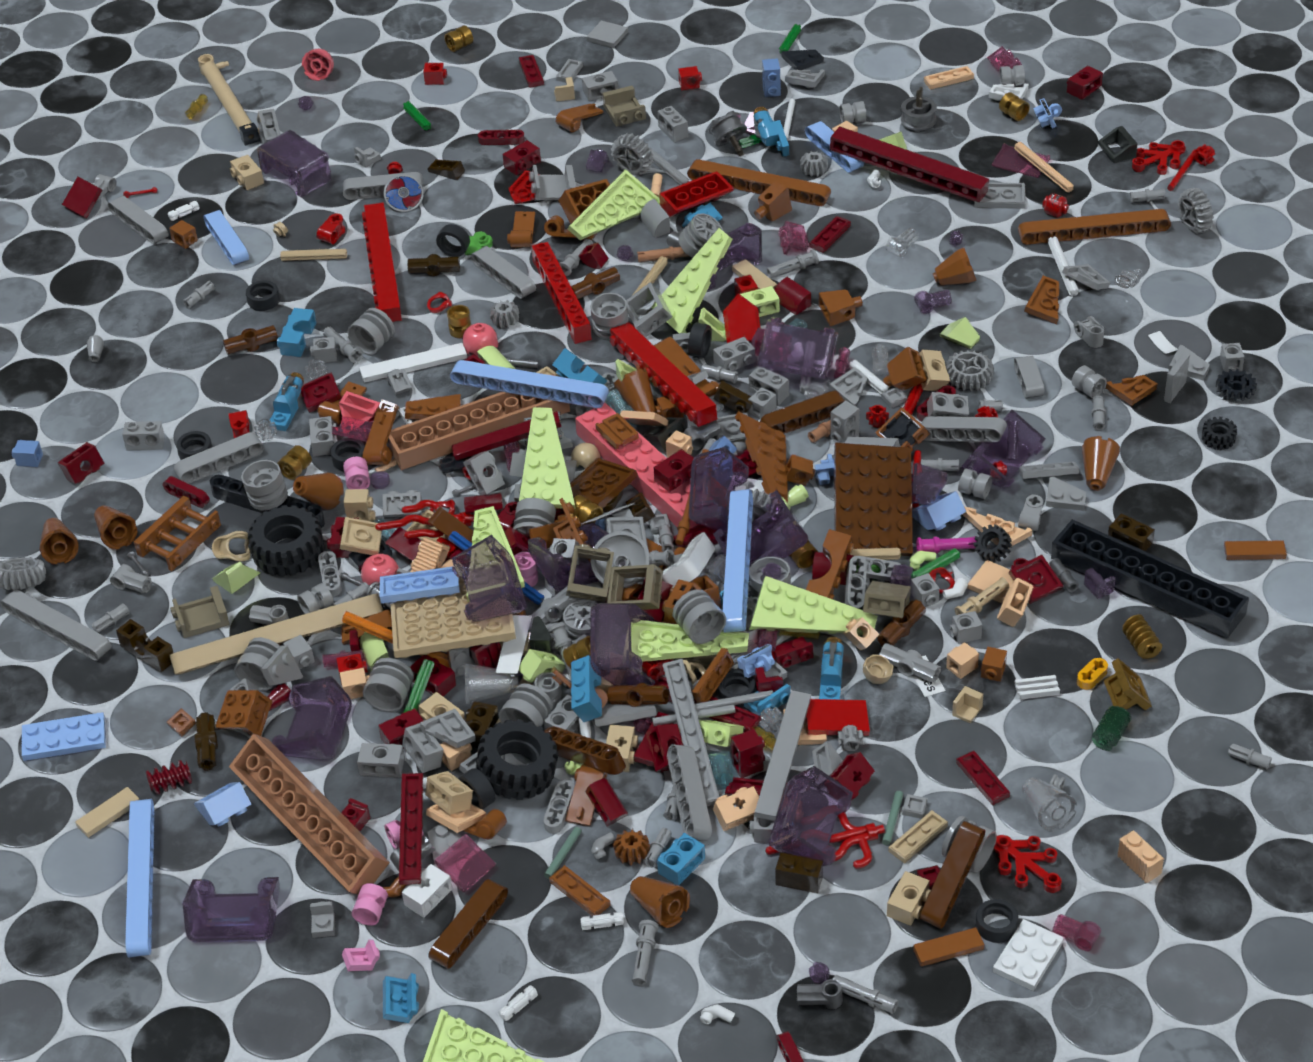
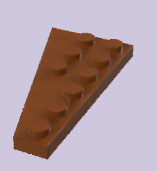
(768, 451)

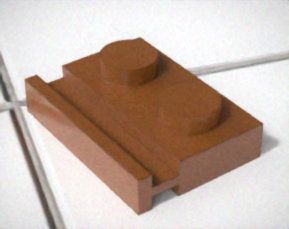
(617, 431)

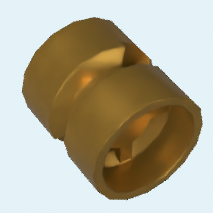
(458, 38)
(1014, 106)
(458, 320)
(294, 462)
(586, 510)
(804, 555)
(577, 651)

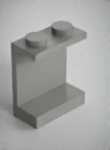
(551, 186)

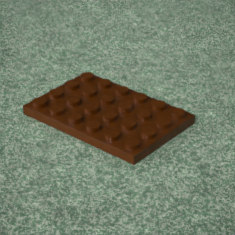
(873, 495)

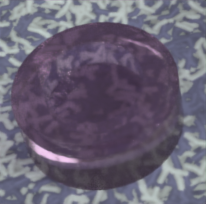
(380, 480)

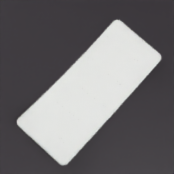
(1161, 342)

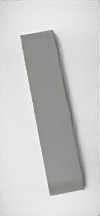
(371, 185)
(138, 219)
(503, 272)
(964, 429)
(219, 458)
(689, 792)

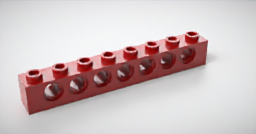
(561, 293)

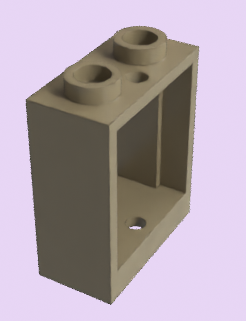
(652, 585)
(588, 592)

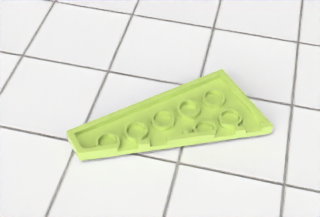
(615, 205)
(694, 280)
(544, 465)
(486, 524)
(800, 610)
(459, 1042)

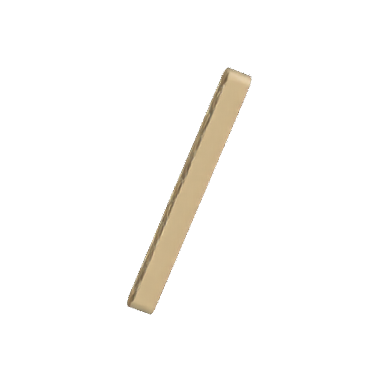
(278, 632)

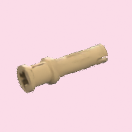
(973, 602)

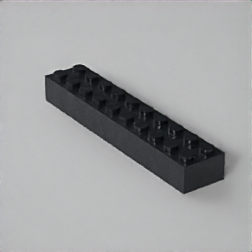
(1151, 578)

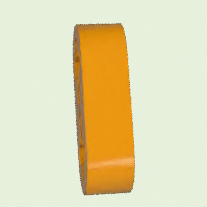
(1095, 675)

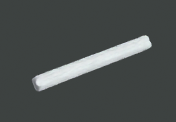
(1061, 263)

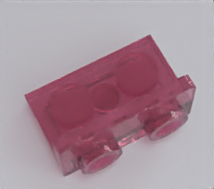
(1003, 58)
(793, 236)
(353, 428)

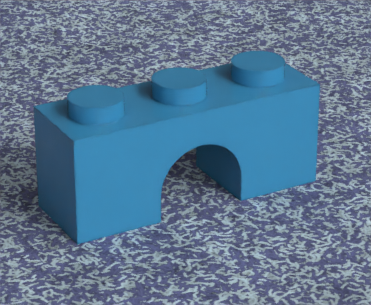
(292, 339)
(570, 366)
(583, 695)

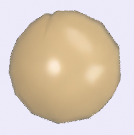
(585, 454)
(877, 669)

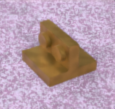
(1126, 687)

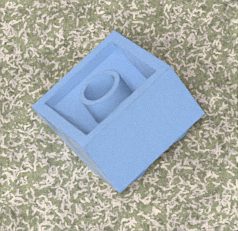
(942, 510)
(223, 803)

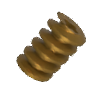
(1141, 637)

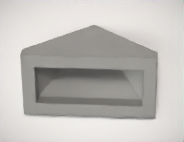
(826, 758)

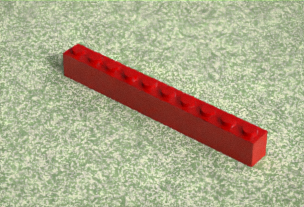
(381, 261)
(664, 374)

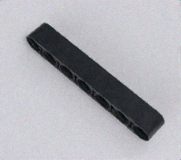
(234, 492)

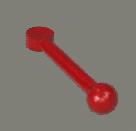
(127, 194)

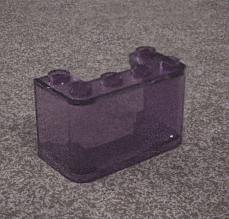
(297, 159)
(772, 534)

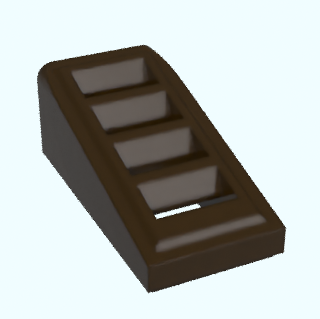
(448, 168)
(640, 508)

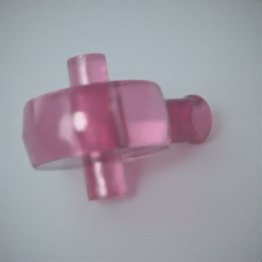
(642, 725)

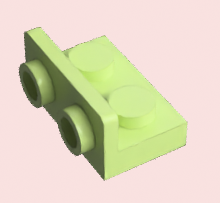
(719, 732)

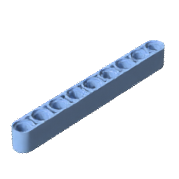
(529, 384)
(737, 560)
(140, 878)

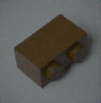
(799, 872)

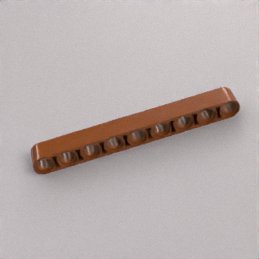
(758, 182)
(1094, 226)

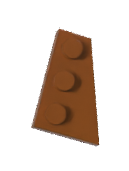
(428, 407)

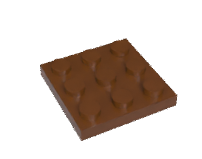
(602, 481)

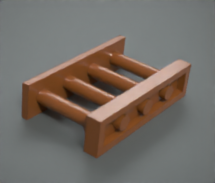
(173, 519)

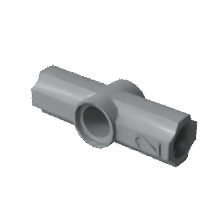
(558, 602)
(911, 663)

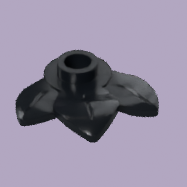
(449, 464)

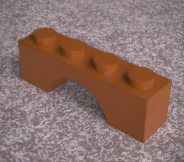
(835, 548)

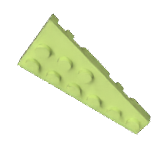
(669, 641)

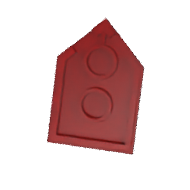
(521, 189)
(741, 319)

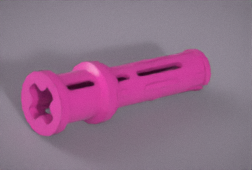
(936, 544)

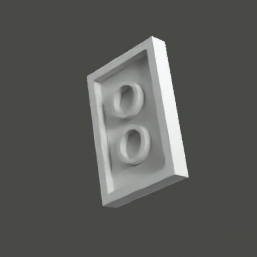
(1028, 954)

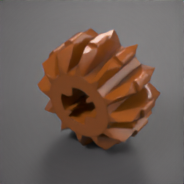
(631, 846)

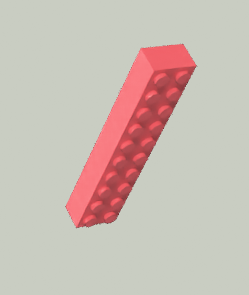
(638, 456)

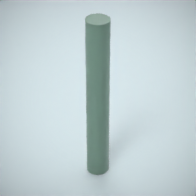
(892, 818)
(563, 852)

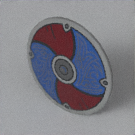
(403, 193)

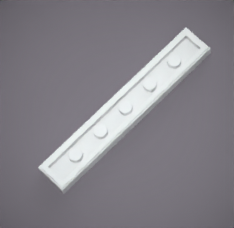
(414, 362)

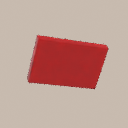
(831, 715)

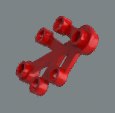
(1176, 148)
(1005, 845)

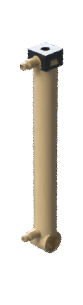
(247, 129)

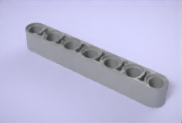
(56, 625)

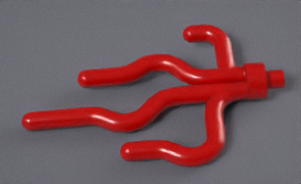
(465, 518)
(851, 836)

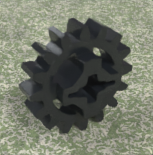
(1236, 385)

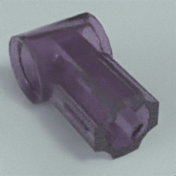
(927, 302)

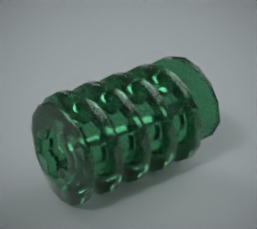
(1111, 727)

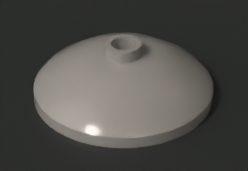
(626, 548)

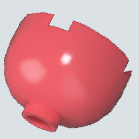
(317, 64)
(479, 336)
(378, 566)

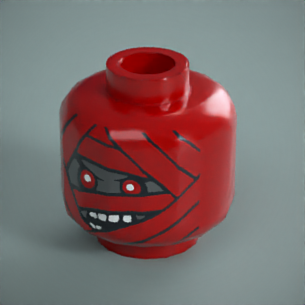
(1055, 205)

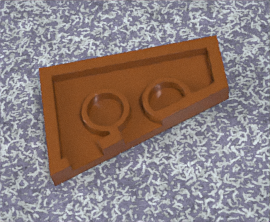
(1045, 300)

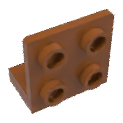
(244, 711)

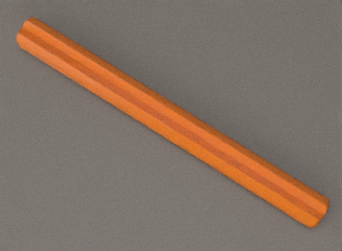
(384, 633)

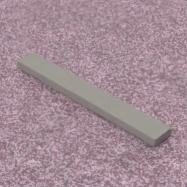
(689, 724)
(782, 756)

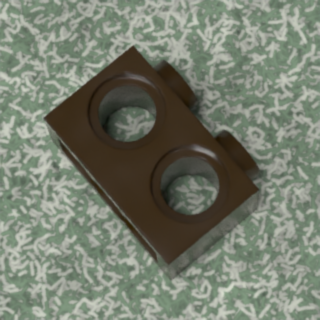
(1132, 532)
(480, 718)

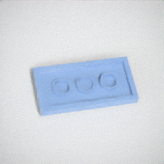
(418, 585)
(63, 736)

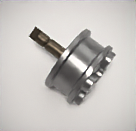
(918, 112)
(727, 130)

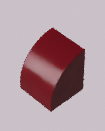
(593, 256)

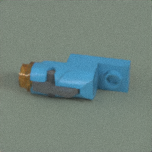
(770, 131)
(286, 401)
(831, 669)

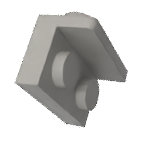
(395, 501)

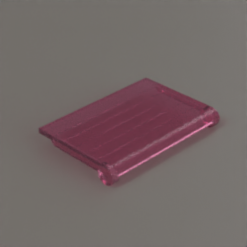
(1011, 160)

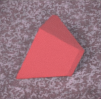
(358, 406)

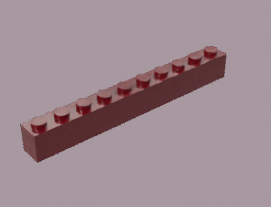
(909, 164)

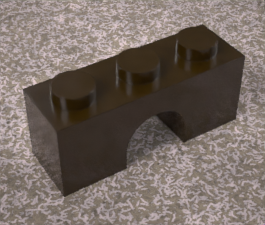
(135, 640)

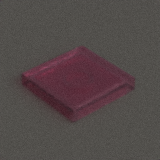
(465, 863)

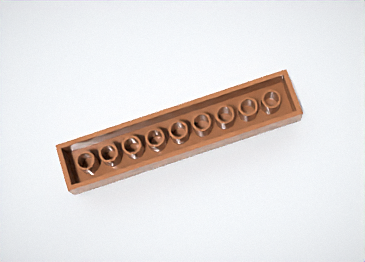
(436, 434)
(308, 814)

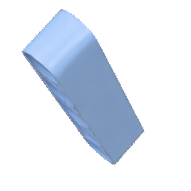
(820, 135)
(226, 237)

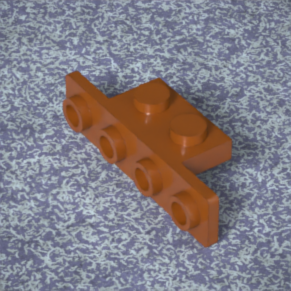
(570, 528)

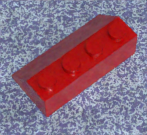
(694, 193)

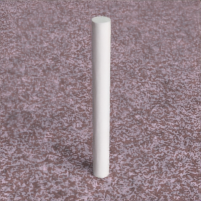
(787, 125)

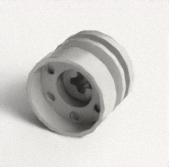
(698, 233)
(608, 312)
(371, 331)
(264, 484)
(533, 513)
(756, 576)
(699, 616)
(577, 618)
(254, 658)
(388, 684)
(527, 704)
(985, 849)

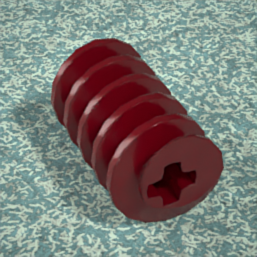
(169, 777)

